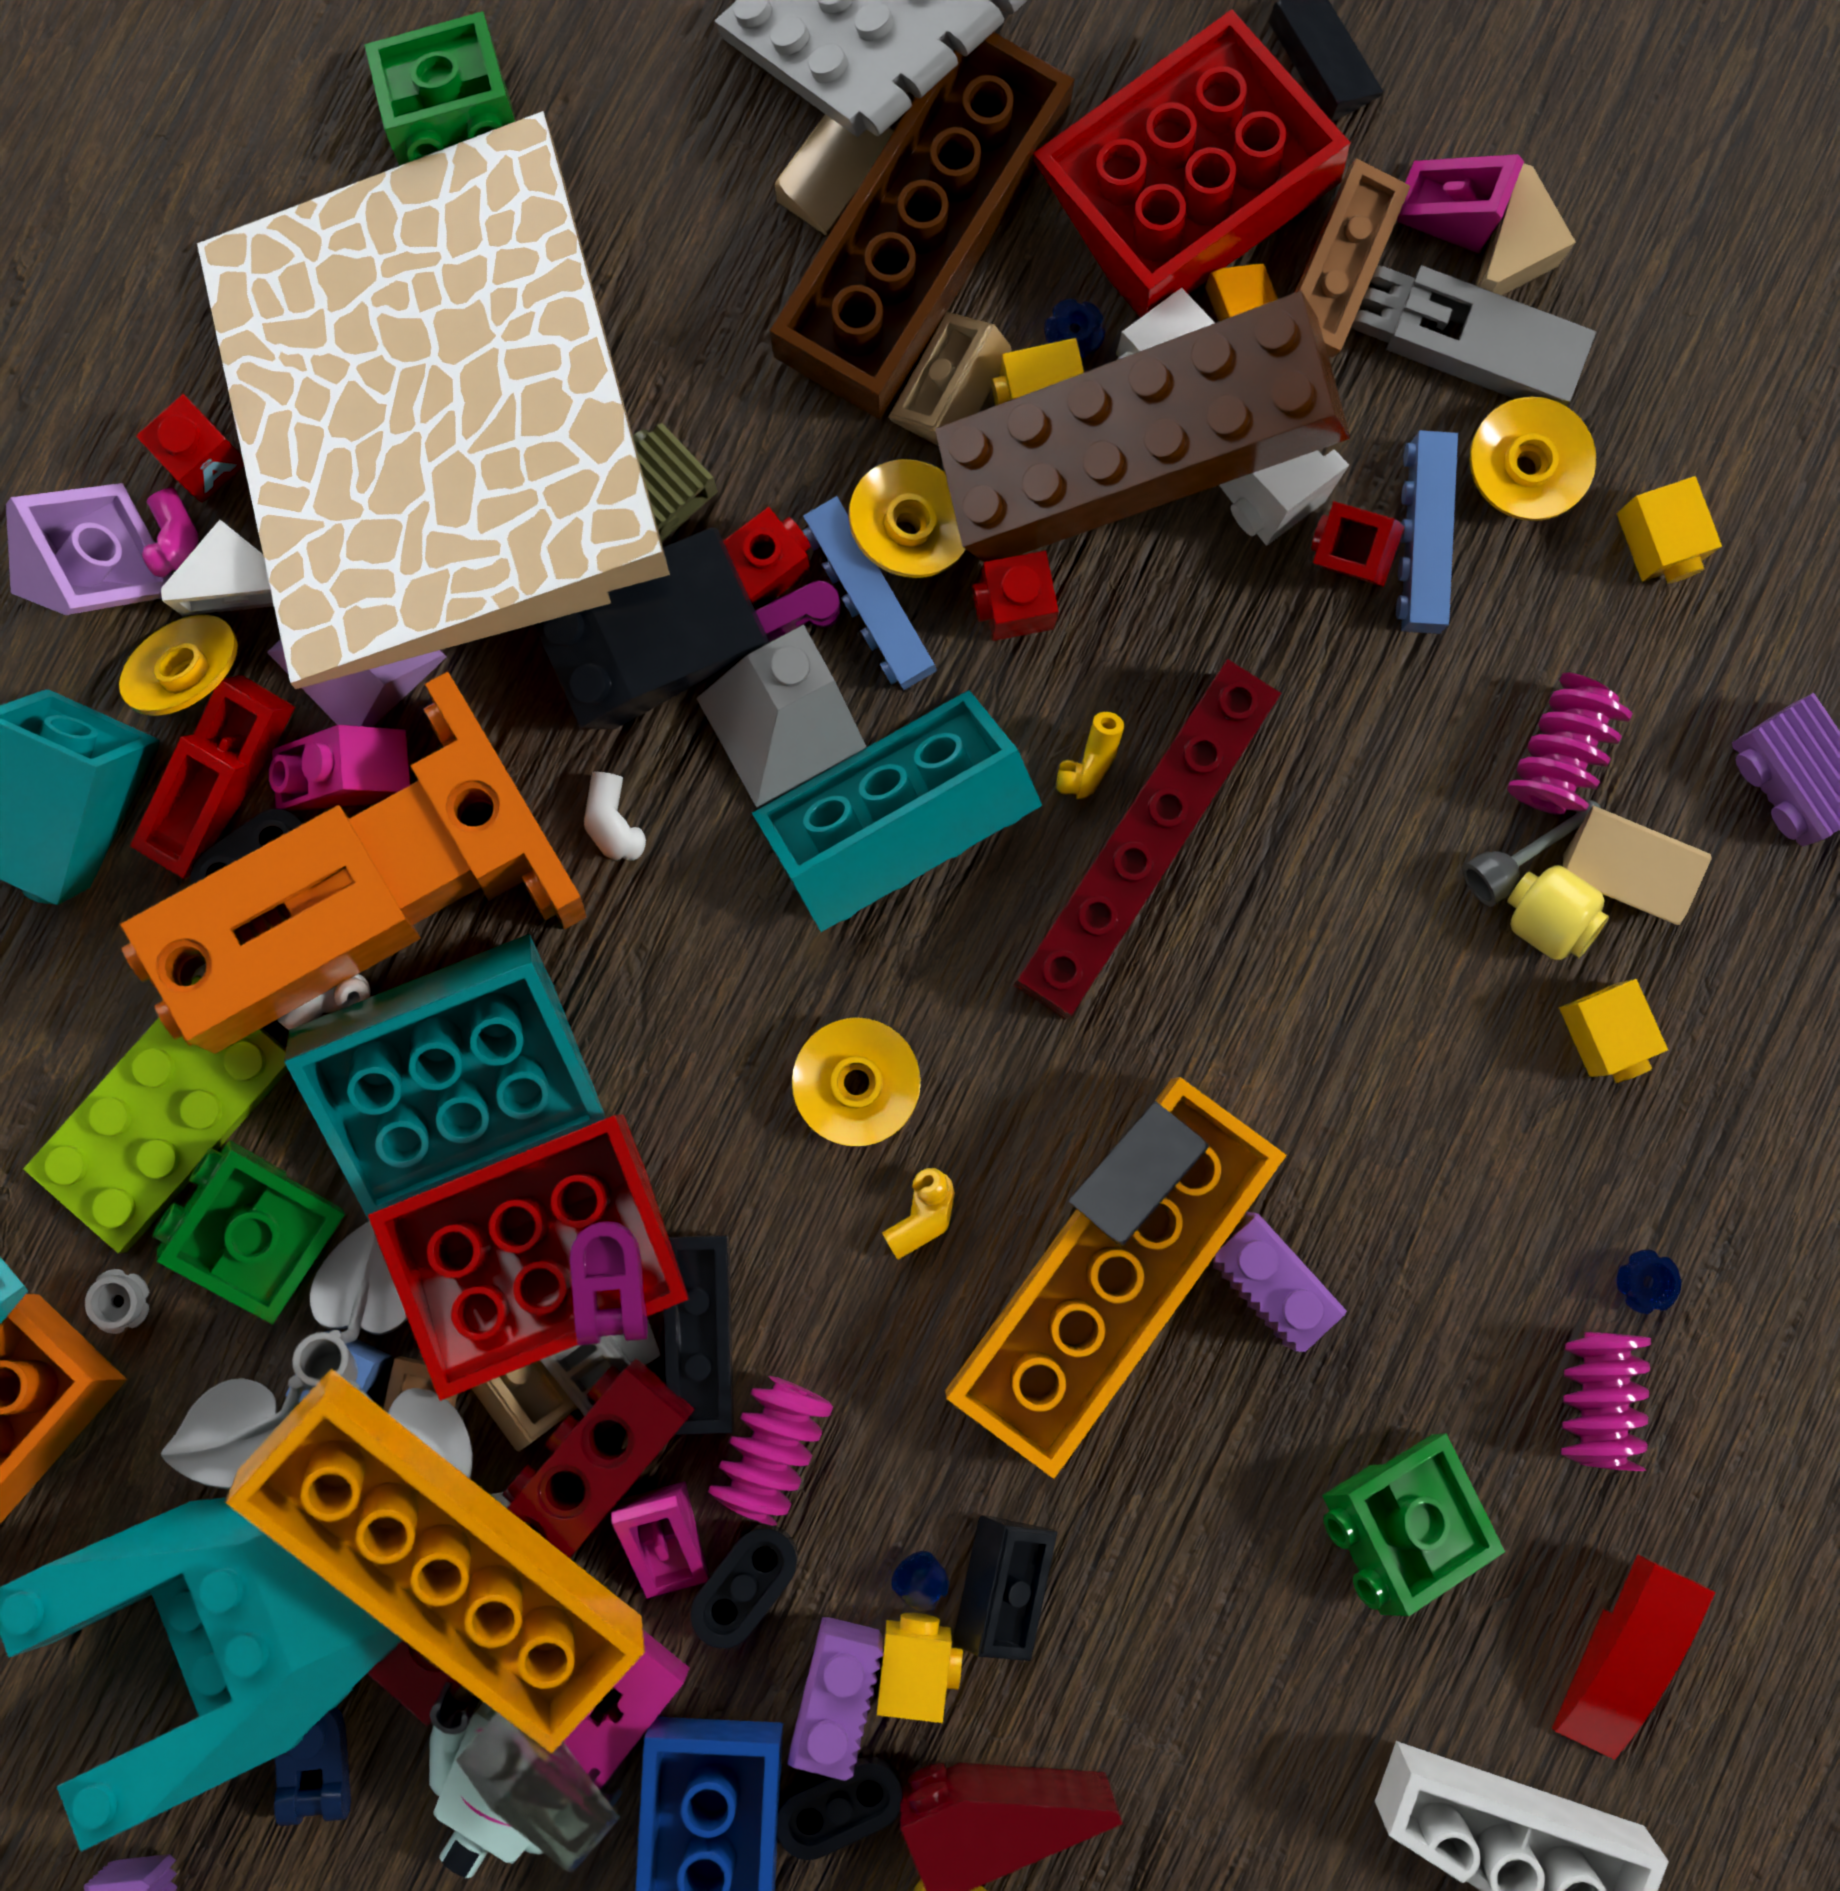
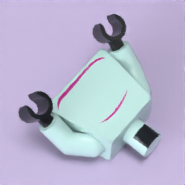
(459, 1803)

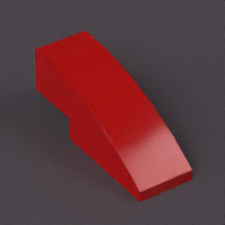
(211, 773)
(1632, 1657)

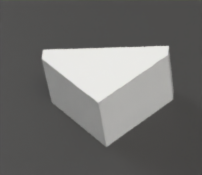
(219, 576)

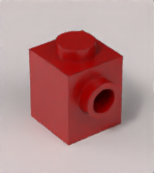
(1356, 543)
(768, 556)
(1016, 596)

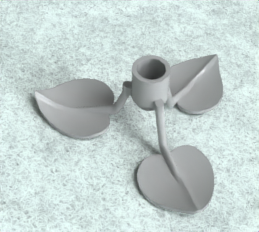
(240, 1414)

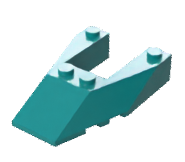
(252, 1632)

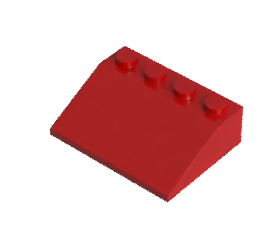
(1193, 163)
(491, 1252)

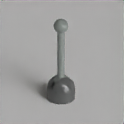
(1496, 874)

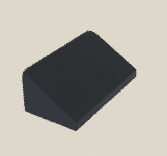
(1324, 56)
(1138, 1173)
(1004, 1589)

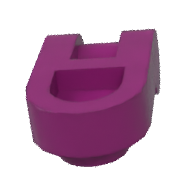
(811, 604)
(607, 1259)

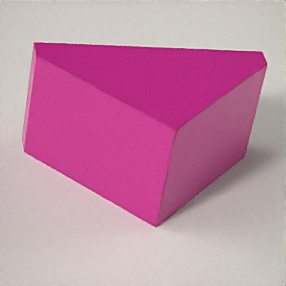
(1460, 197)
(661, 1539)

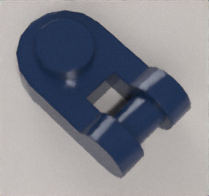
(323, 1749)

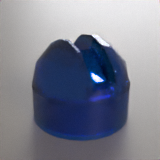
(911, 1572)

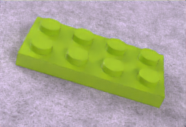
(150, 1126)

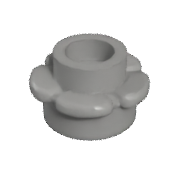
(100, 1303)

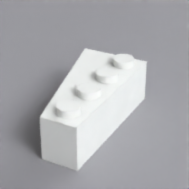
(1264, 500)
(1510, 1833)

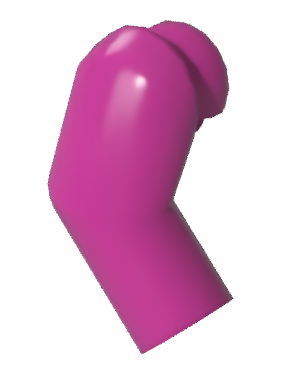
(177, 534)

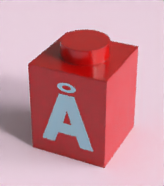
(191, 448)

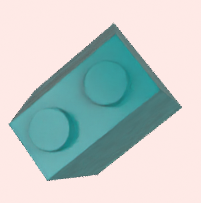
(63, 791)

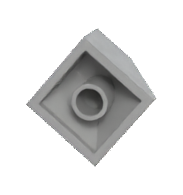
(781, 717)

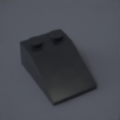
(654, 635)

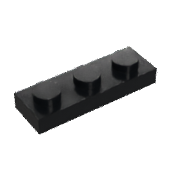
(701, 1335)

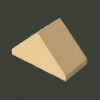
(1527, 238)

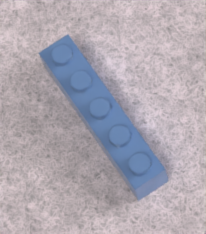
(1428, 532)
(868, 596)

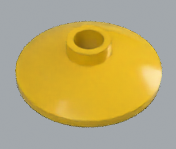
(1548, 436)
(912, 494)
(178, 665)
(849, 1047)

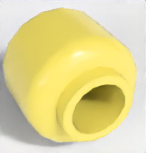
(1557, 912)

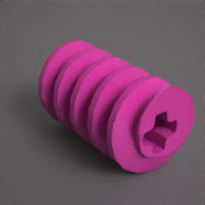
(1569, 745)
(1606, 1400)
(771, 1450)

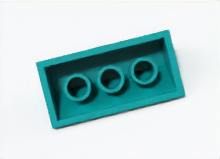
(898, 809)

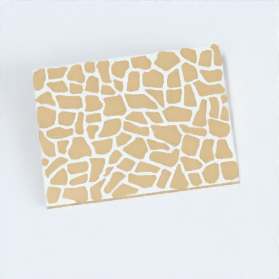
(428, 408)

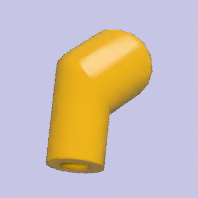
(1097, 758)
(928, 1216)

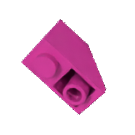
(340, 768)

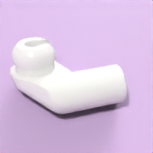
(606, 824)
(343, 995)

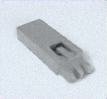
(1501, 340)

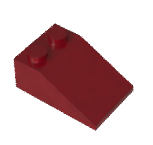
(994, 1819)

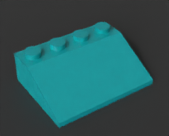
(443, 1074)

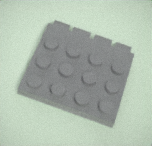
(860, 54)

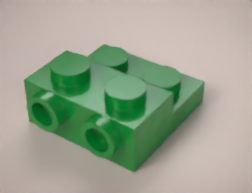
(438, 86)
(246, 1231)
(1411, 1527)

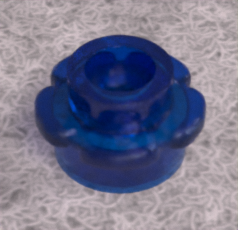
(1086, 315)
(1665, 1286)

